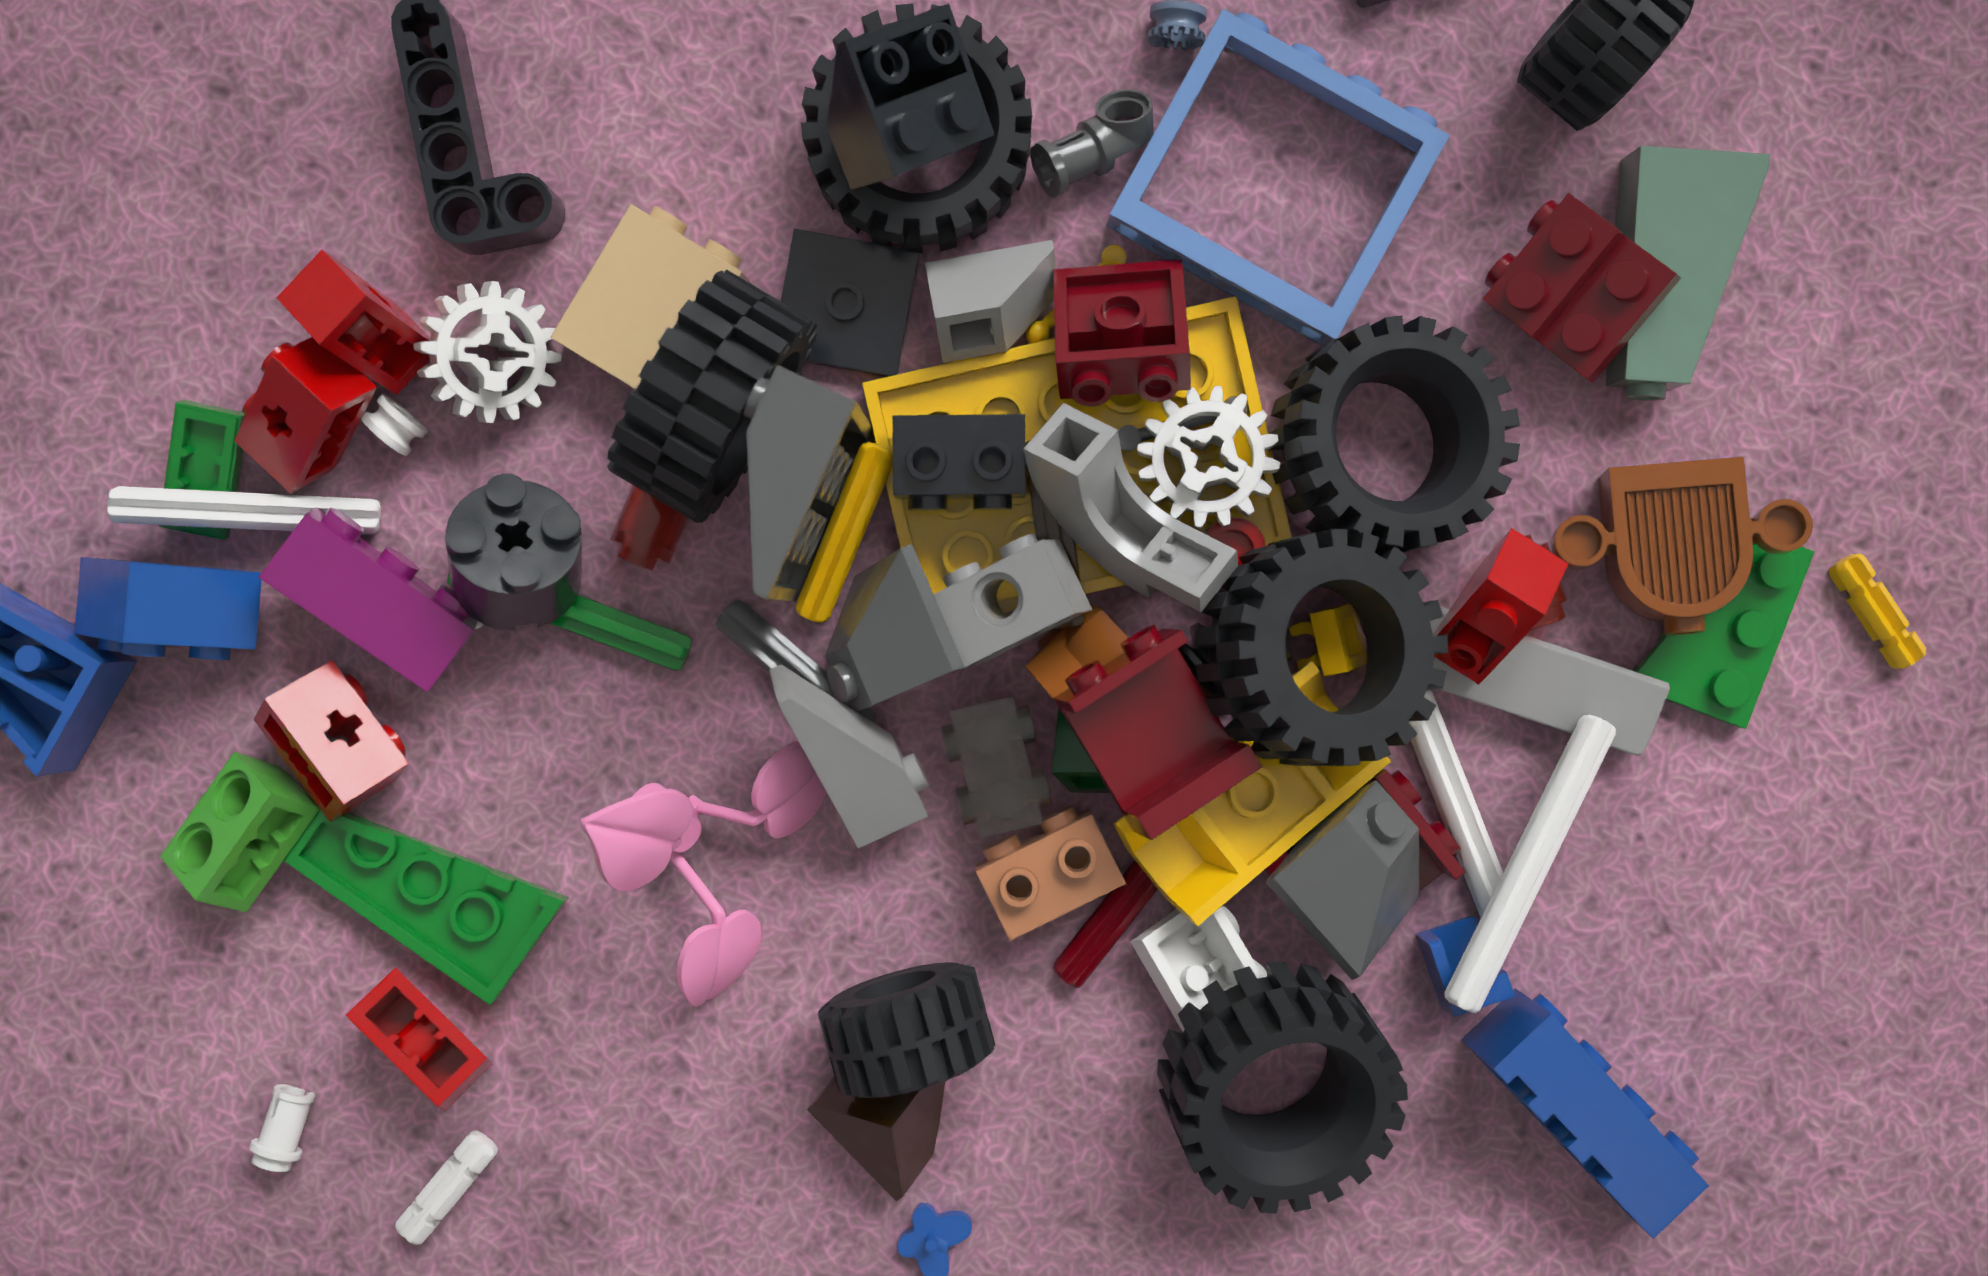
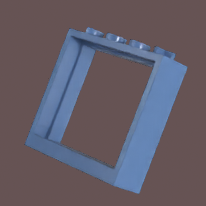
(1225, 269)

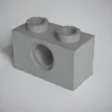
(1046, 599)

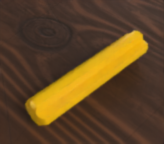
(844, 532)

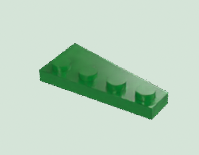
(433, 901)

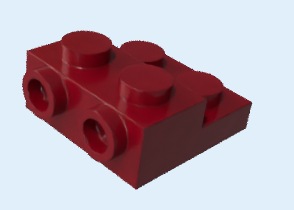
(1578, 286)
(1121, 331)

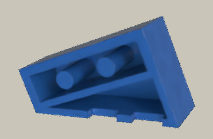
(53, 684)

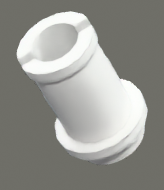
(282, 1129)

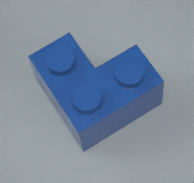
(154, 605)

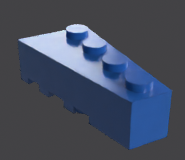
(1586, 1110)

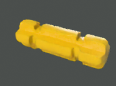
(1877, 611)

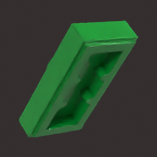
(204, 455)

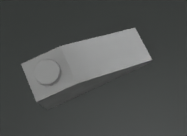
(854, 759)

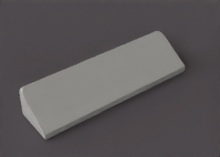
(1561, 687)

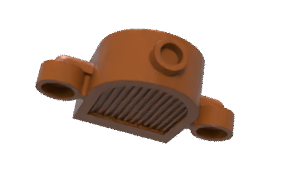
(1679, 537)

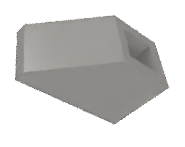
(989, 297)

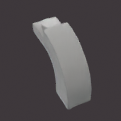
(1098, 504)

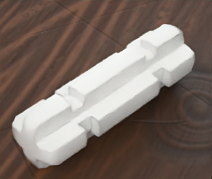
(446, 1187)

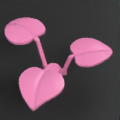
(654, 825)

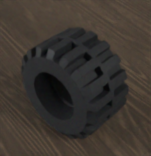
(1599, 54)
(906, 1030)

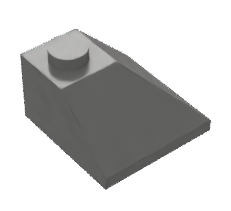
(889, 634)
(1353, 877)

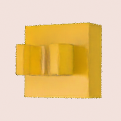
(1337, 639)

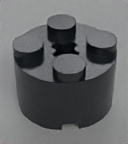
(514, 553)

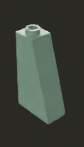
(1692, 217)

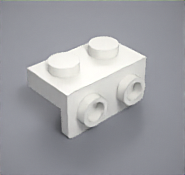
(1191, 957)

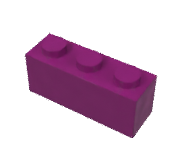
(370, 596)

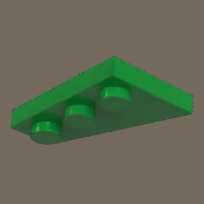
(1728, 663)

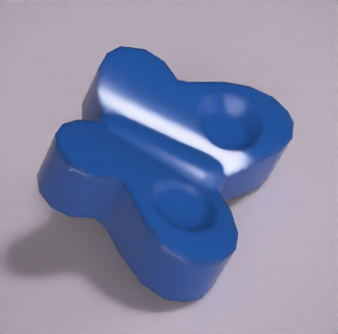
(932, 1238)

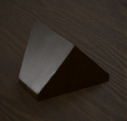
(884, 1134)

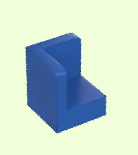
(1442, 952)

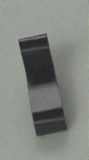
(461, 124)

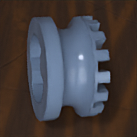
(1177, 23)

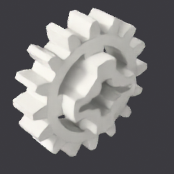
(490, 327)
(1235, 473)

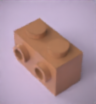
(1048, 871)

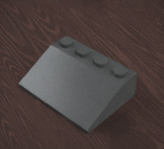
(797, 466)

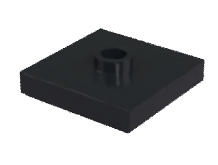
(855, 296)

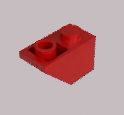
(1499, 605)

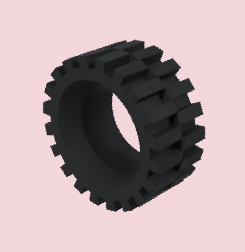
(943, 213)
(1457, 404)
(687, 416)
(1252, 663)
(1316, 1138)

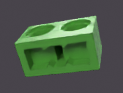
(239, 832)

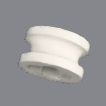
(394, 425)

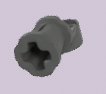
(1095, 141)

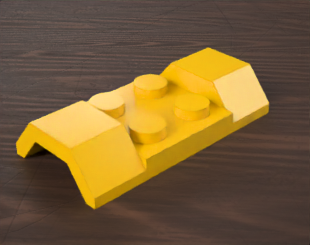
(1248, 826)

